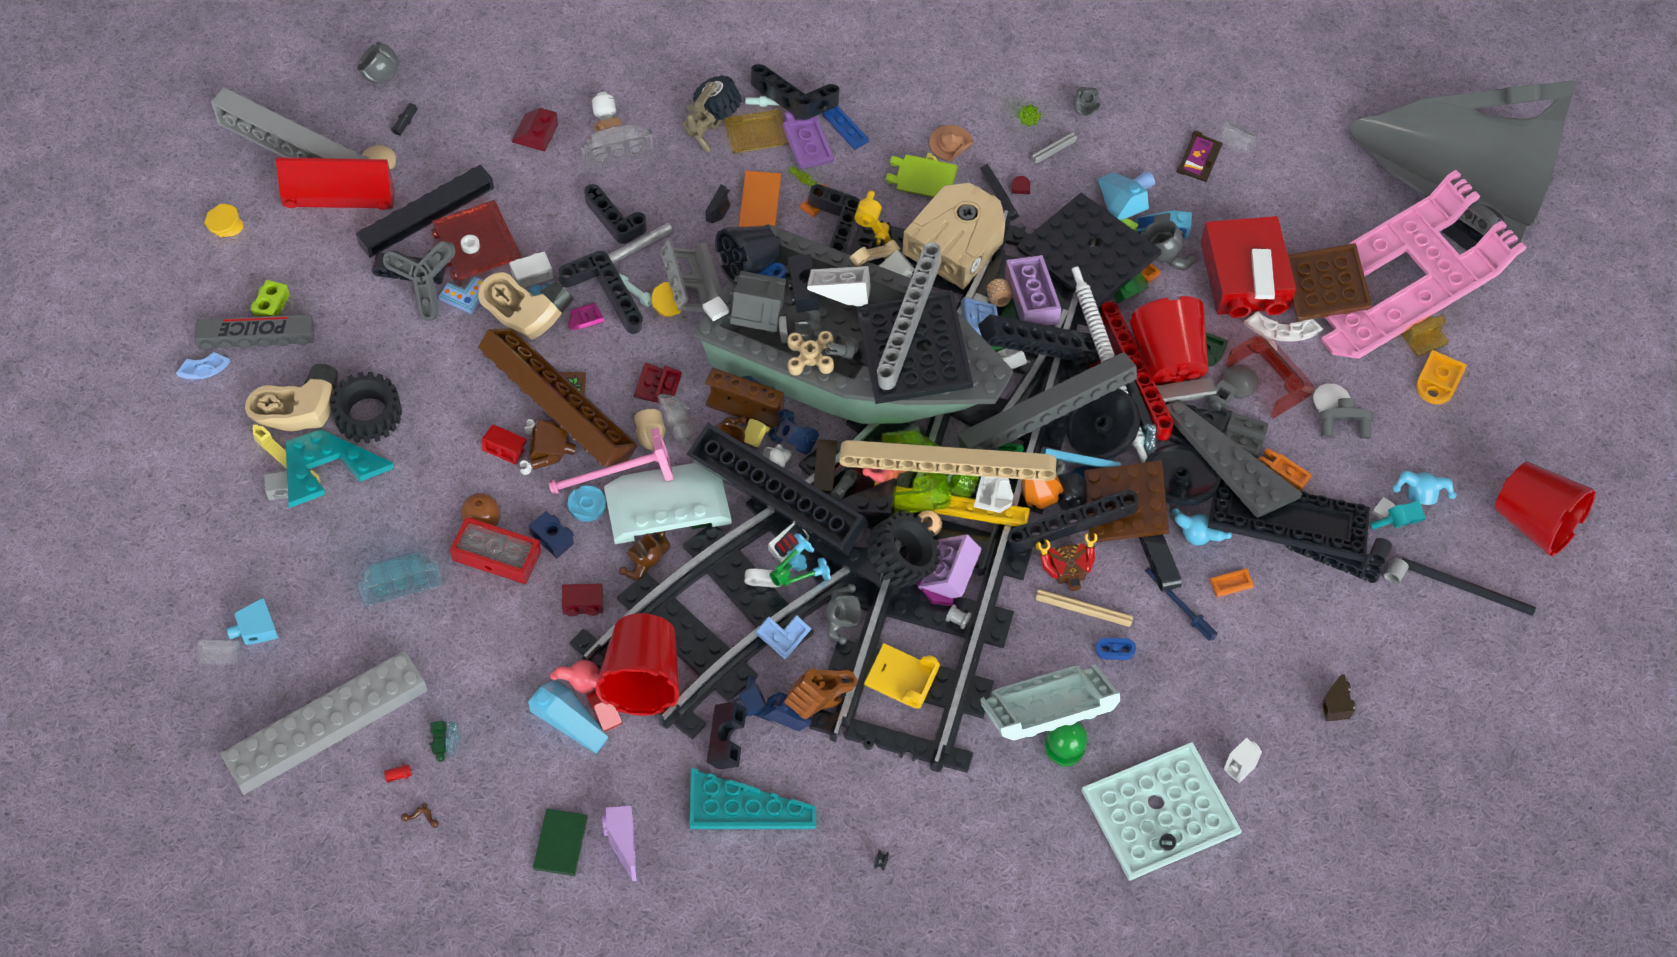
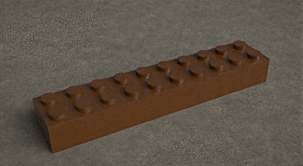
(557, 396)

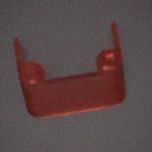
(1296, 382)

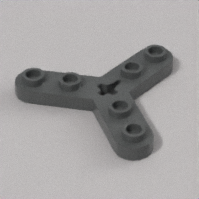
(430, 265)

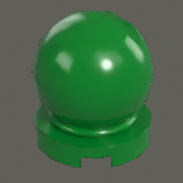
(1066, 744)

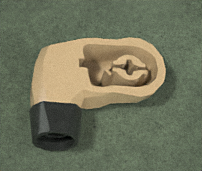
(519, 308)
(295, 407)

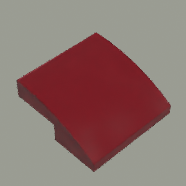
(657, 381)

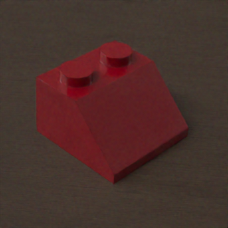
(536, 129)

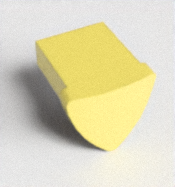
(755, 432)

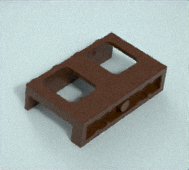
(744, 398)

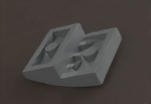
(1247, 433)

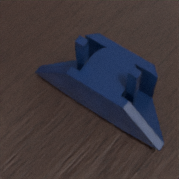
(753, 699)

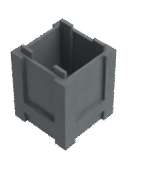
(757, 301)

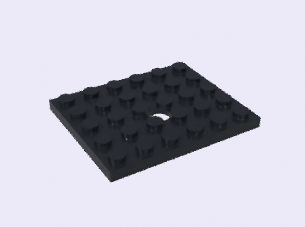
(1104, 268)
(923, 372)

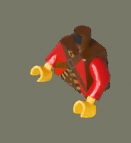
(1068, 563)

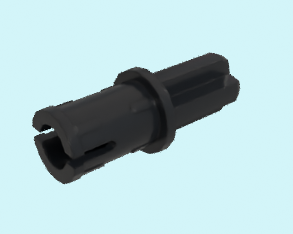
(404, 119)

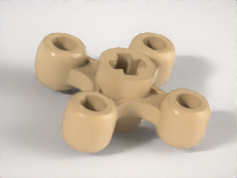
(810, 353)

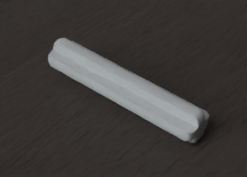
(1053, 148)

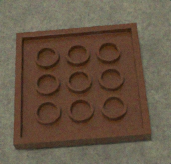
(1328, 282)
(1149, 485)

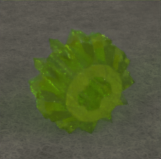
(963, 485)

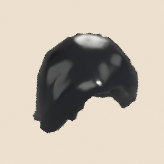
(1074, 491)

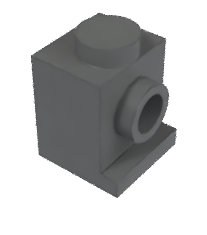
(1223, 397)

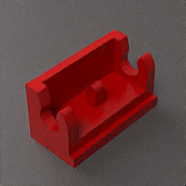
(503, 444)

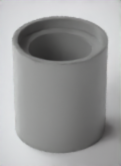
(1396, 570)

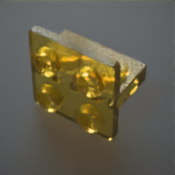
(1426, 335)

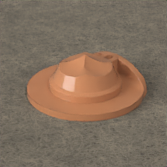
(949, 142)

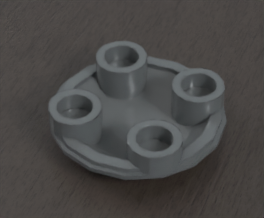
(1241, 378)

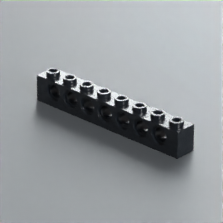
(1038, 339)

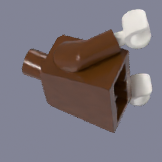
(546, 445)

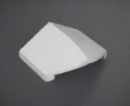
(994, 494)

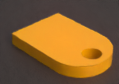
(1441, 376)

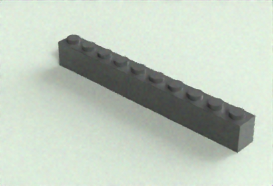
(1050, 404)

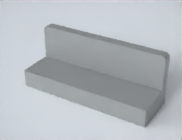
(1187, 390)

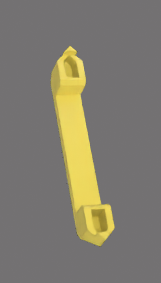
(265, 440)

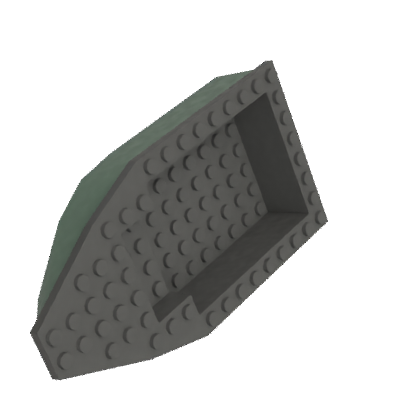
(848, 387)

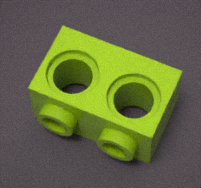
(271, 303)

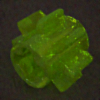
(1029, 115)

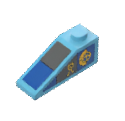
(1180, 218)

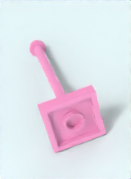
(659, 455)

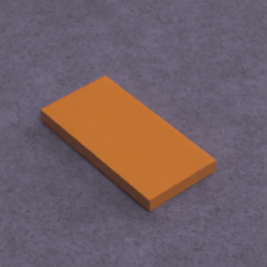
(760, 198)

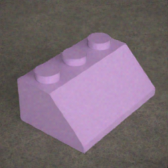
(955, 566)

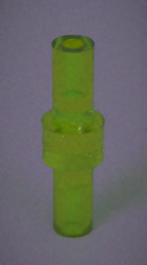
(803, 177)

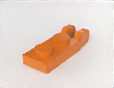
(1286, 469)

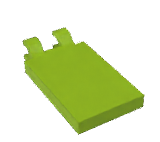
(921, 175)

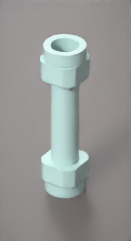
(645, 298)

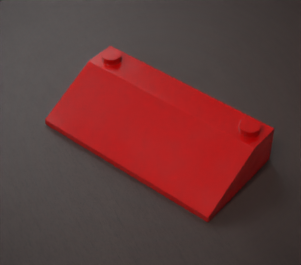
(335, 183)

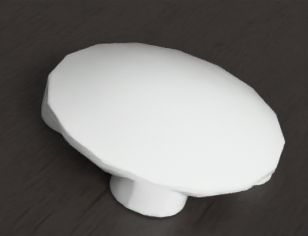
(1327, 396)

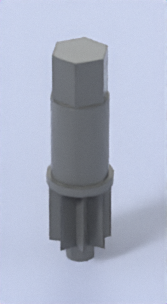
(844, 484)

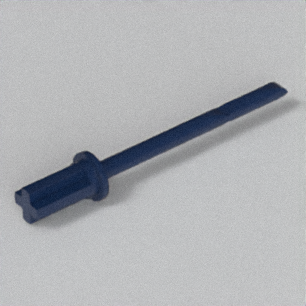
(1198, 621)

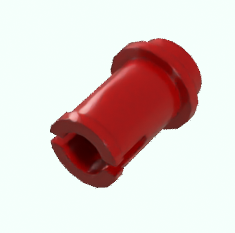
(398, 773)

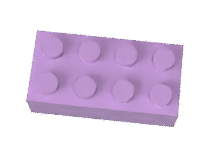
(1033, 290)

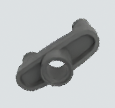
(843, 345)
(1346, 411)

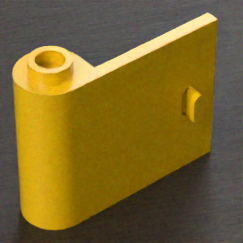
(903, 677)

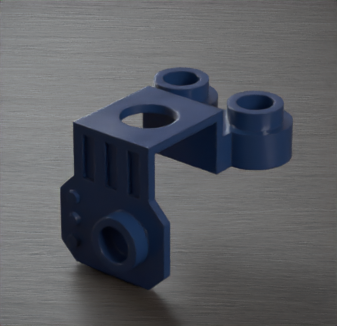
(801, 438)

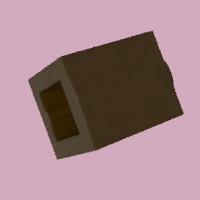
(1337, 701)

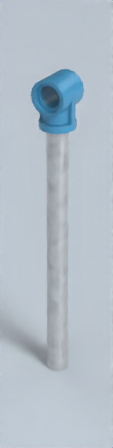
(624, 251)

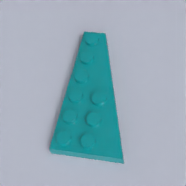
(734, 805)

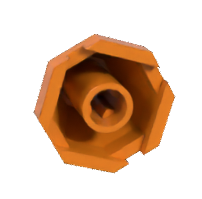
(1041, 492)

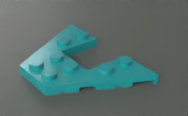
(320, 448)

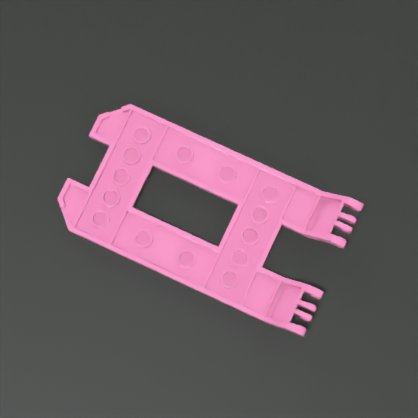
(1447, 272)

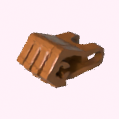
(818, 691)

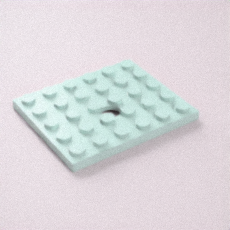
(1191, 810)

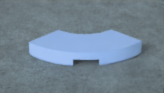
(203, 368)

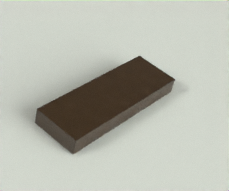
(825, 465)

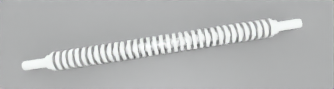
(1101, 340)

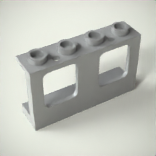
(702, 278)

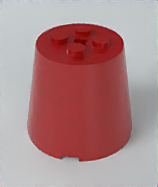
(1172, 339)
(1544, 506)
(640, 666)

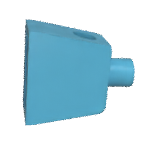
(253, 624)

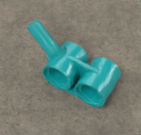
(1402, 515)

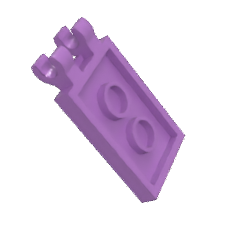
(807, 141)

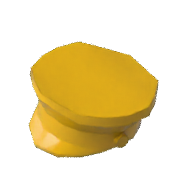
(224, 221)
(663, 300)

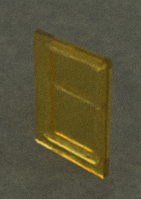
(756, 131)

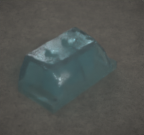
(398, 578)

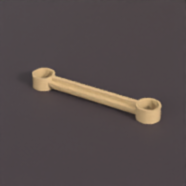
(863, 254)

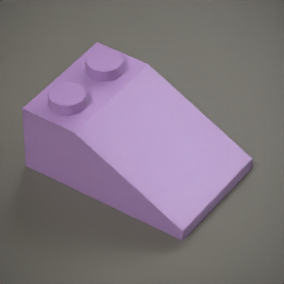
(620, 831)

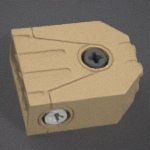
(965, 226)

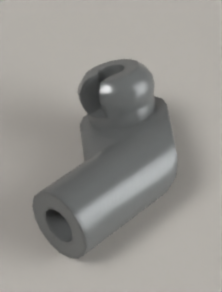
(1183, 263)

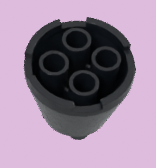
(746, 249)

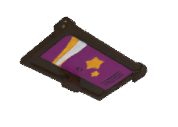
(1199, 153)

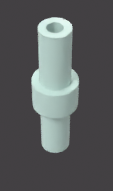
(763, 101)

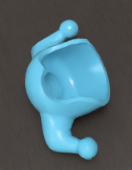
(1424, 486)
(1196, 529)

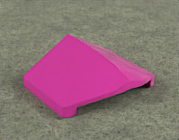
(585, 317)

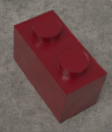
(582, 599)

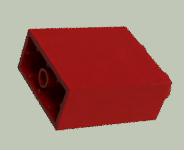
(1229, 265)

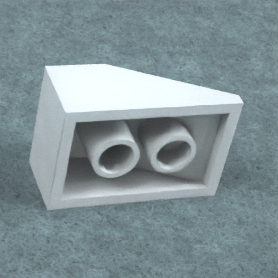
(844, 285)

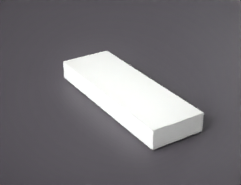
(1262, 274)

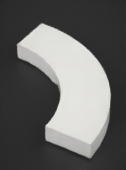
(1283, 332)

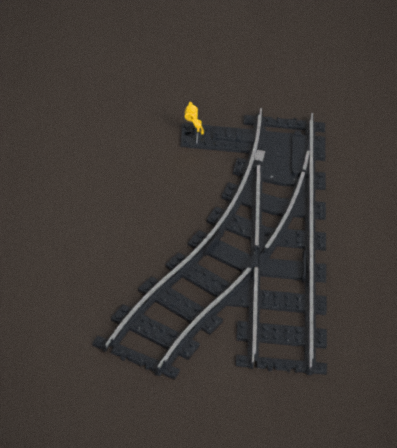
(722, 560)

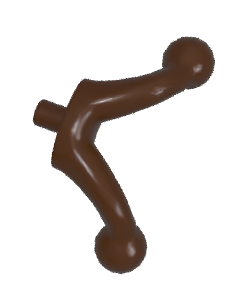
(434, 823)

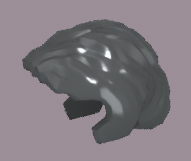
(1085, 101)

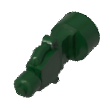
(438, 747)

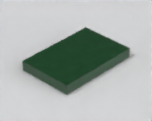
(560, 842)

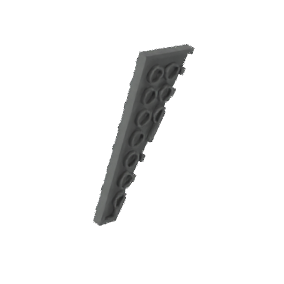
(1247, 476)

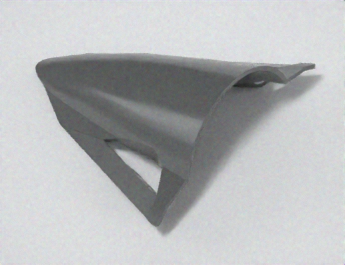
(1497, 155)

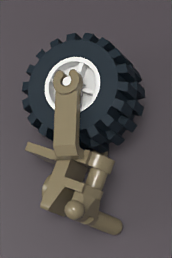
(713, 102)

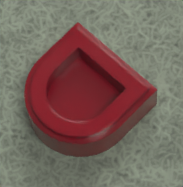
(1021, 185)

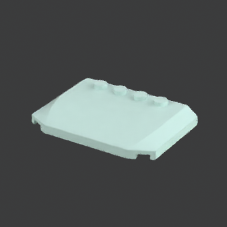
(650, 504)
(1050, 701)

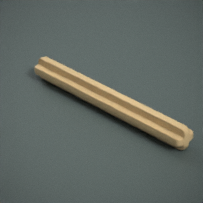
(1084, 607)

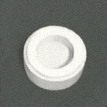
(470, 244)

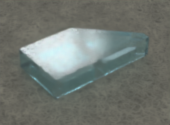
(1150, 439)
(453, 739)

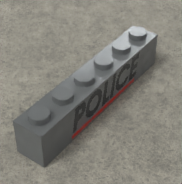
(254, 331)

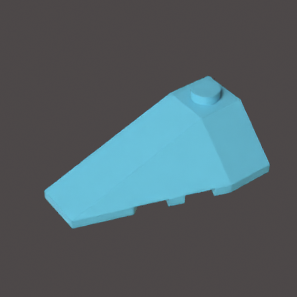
(1123, 195)
(566, 713)

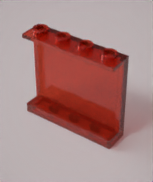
(495, 240)

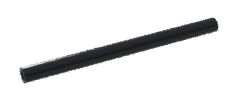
(1470, 587)

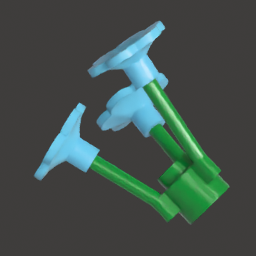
(797, 561)

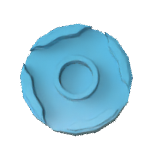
(586, 509)

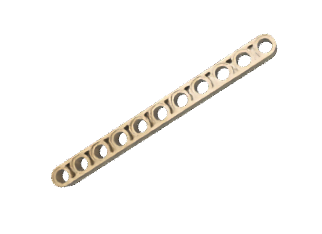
(948, 460)

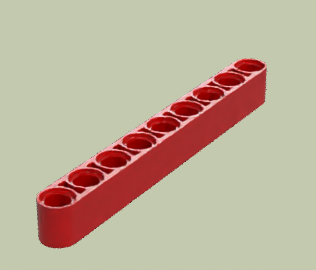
(1123, 341)

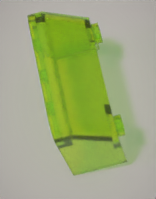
(928, 491)

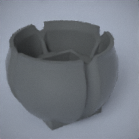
(378, 63)
(1166, 237)

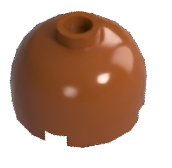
(481, 508)

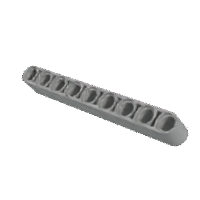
(909, 316)

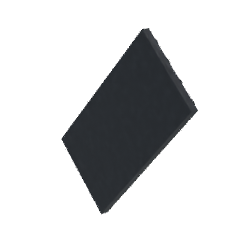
(1307, 523)

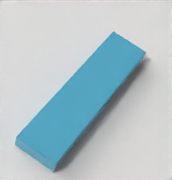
(1080, 459)

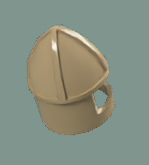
(645, 421)

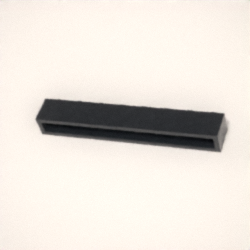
(424, 210)

